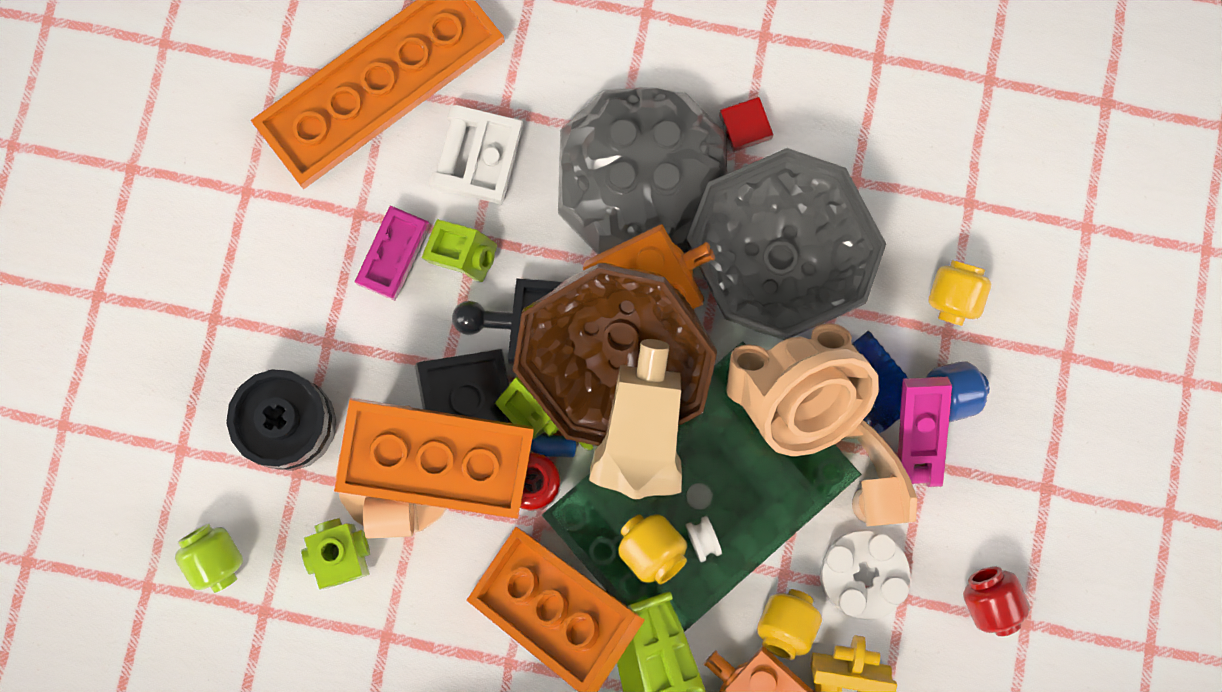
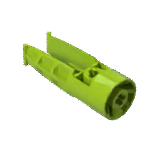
(659, 652)

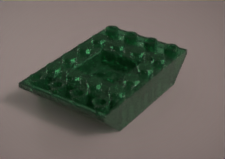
(753, 507)

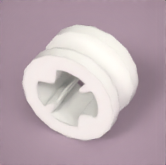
(703, 539)

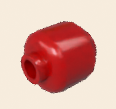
(551, 483)
(996, 601)

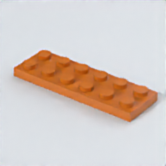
(375, 84)

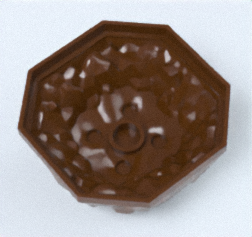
(592, 325)

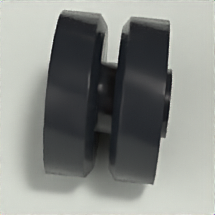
(256, 414)

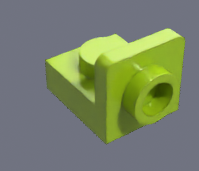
(460, 249)
(524, 410)

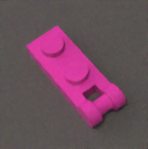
(924, 428)

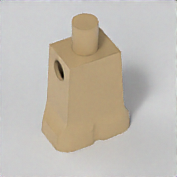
(642, 429)

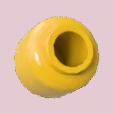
(959, 292)
(652, 548)
(789, 624)

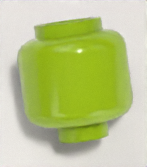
(209, 558)

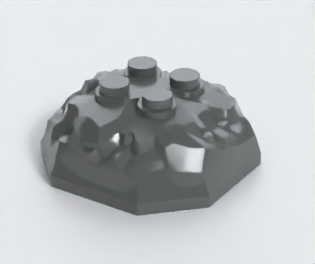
(636, 165)
(787, 243)

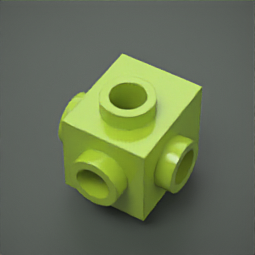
(319, 556)

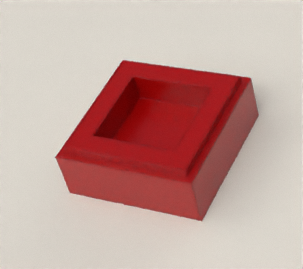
(746, 124)

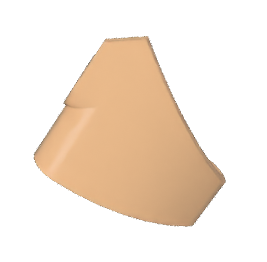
(891, 496)

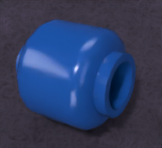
(968, 388)

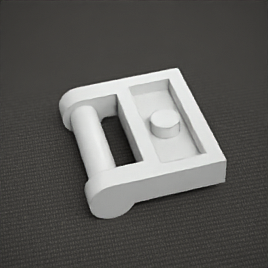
(489, 157)

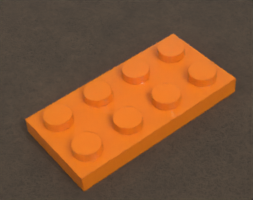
(433, 458)
(555, 612)

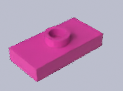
(392, 253)

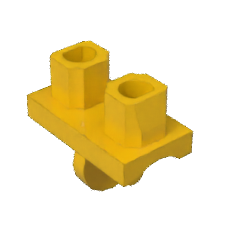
(851, 669)

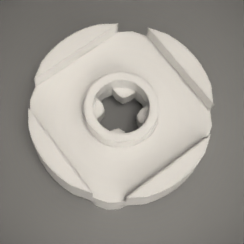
(887, 588)

